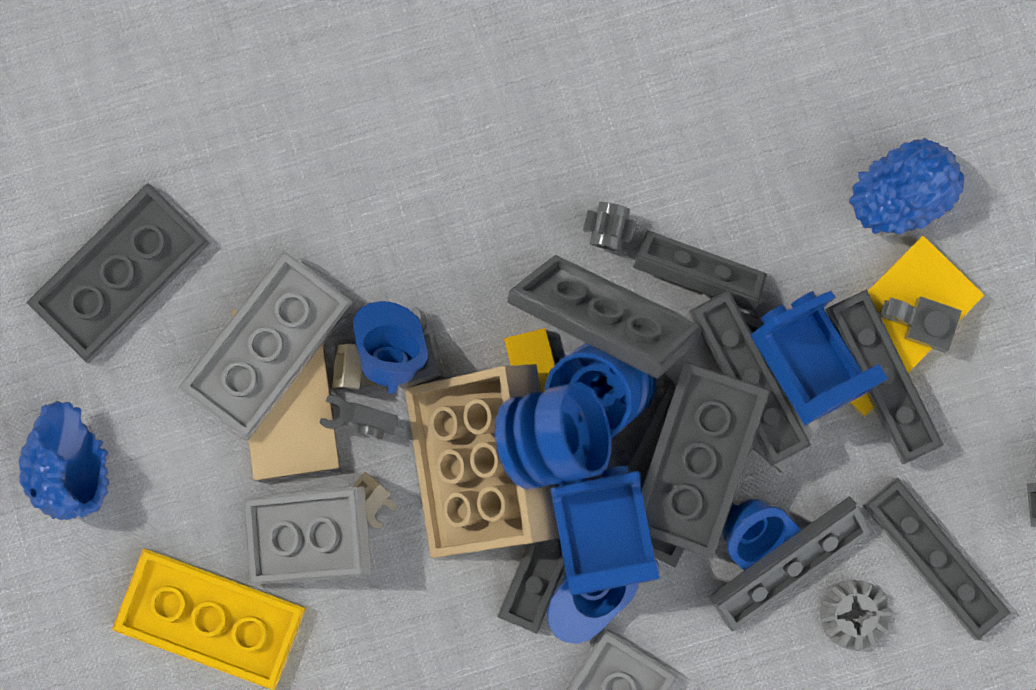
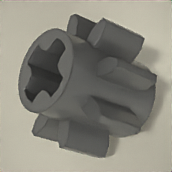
(609, 226)

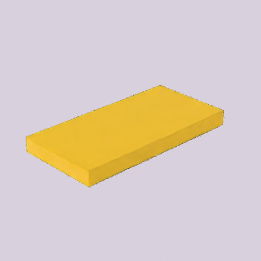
(916, 274)
(209, 619)

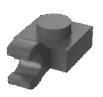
(927, 322)
(370, 421)

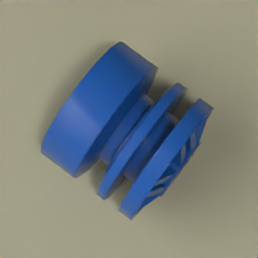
(631, 387)
(553, 436)

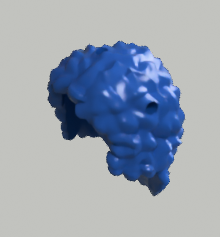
(907, 188)
(63, 464)

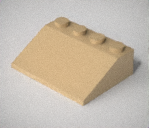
(461, 479)

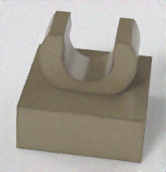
(347, 369)
(375, 497)

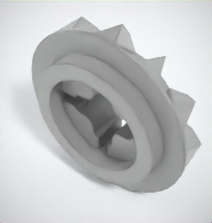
(840, 600)

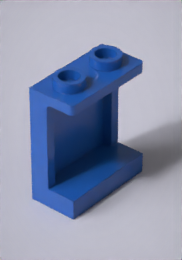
(812, 358)
(604, 532)

